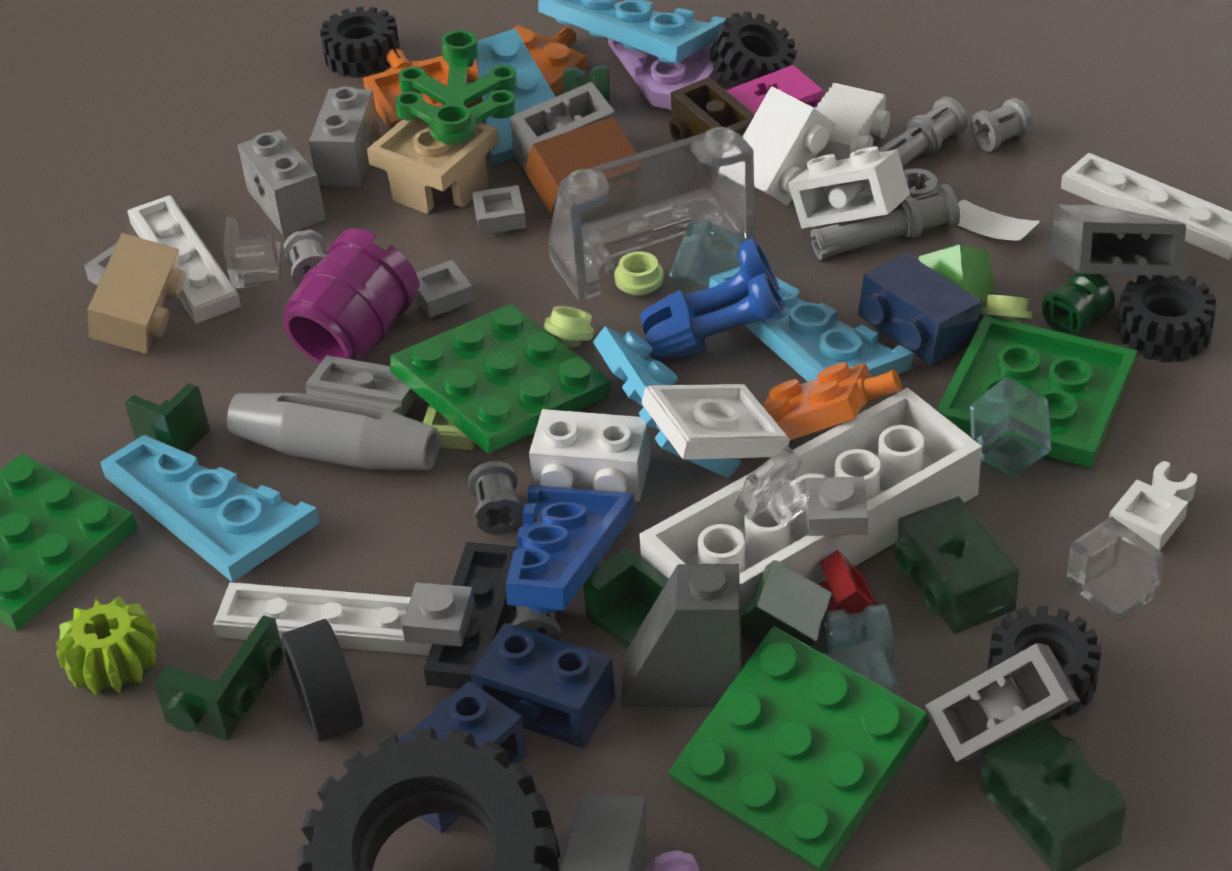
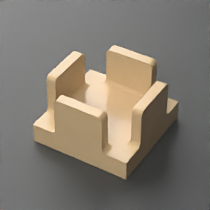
(420, 162)

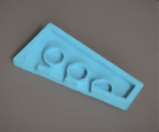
(637, 25)
(814, 338)
(631, 362)
(207, 507)

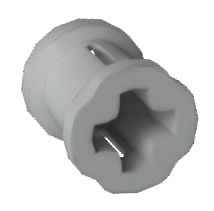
(1001, 124)
(311, 251)

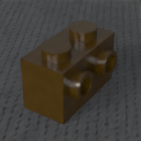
(705, 107)

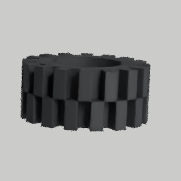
(359, 41)
(751, 48)
(1183, 332)
(1067, 641)

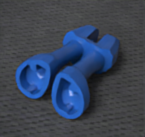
(682, 322)

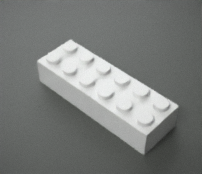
(907, 462)

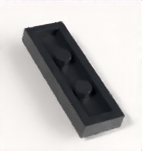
(486, 571)

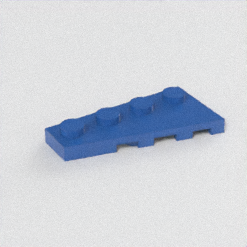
(563, 543)

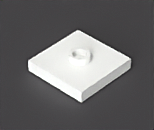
(714, 421)

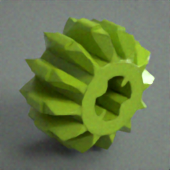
(107, 645)

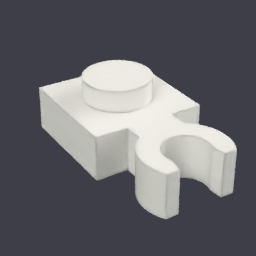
(1157, 508)

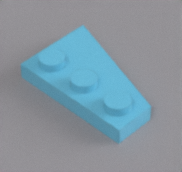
(531, 88)

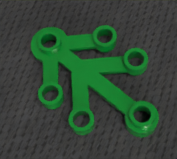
(454, 121)

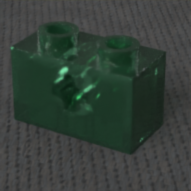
(956, 565)
(1053, 796)

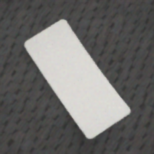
(993, 224)

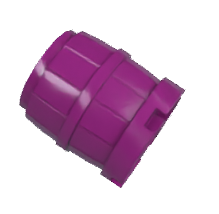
(350, 298)

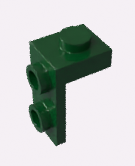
(219, 706)

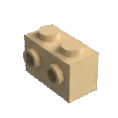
(135, 293)

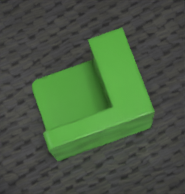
(965, 267)

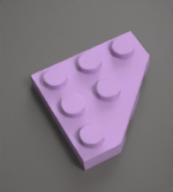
(659, 78)

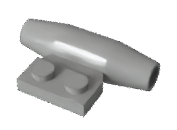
(345, 418)

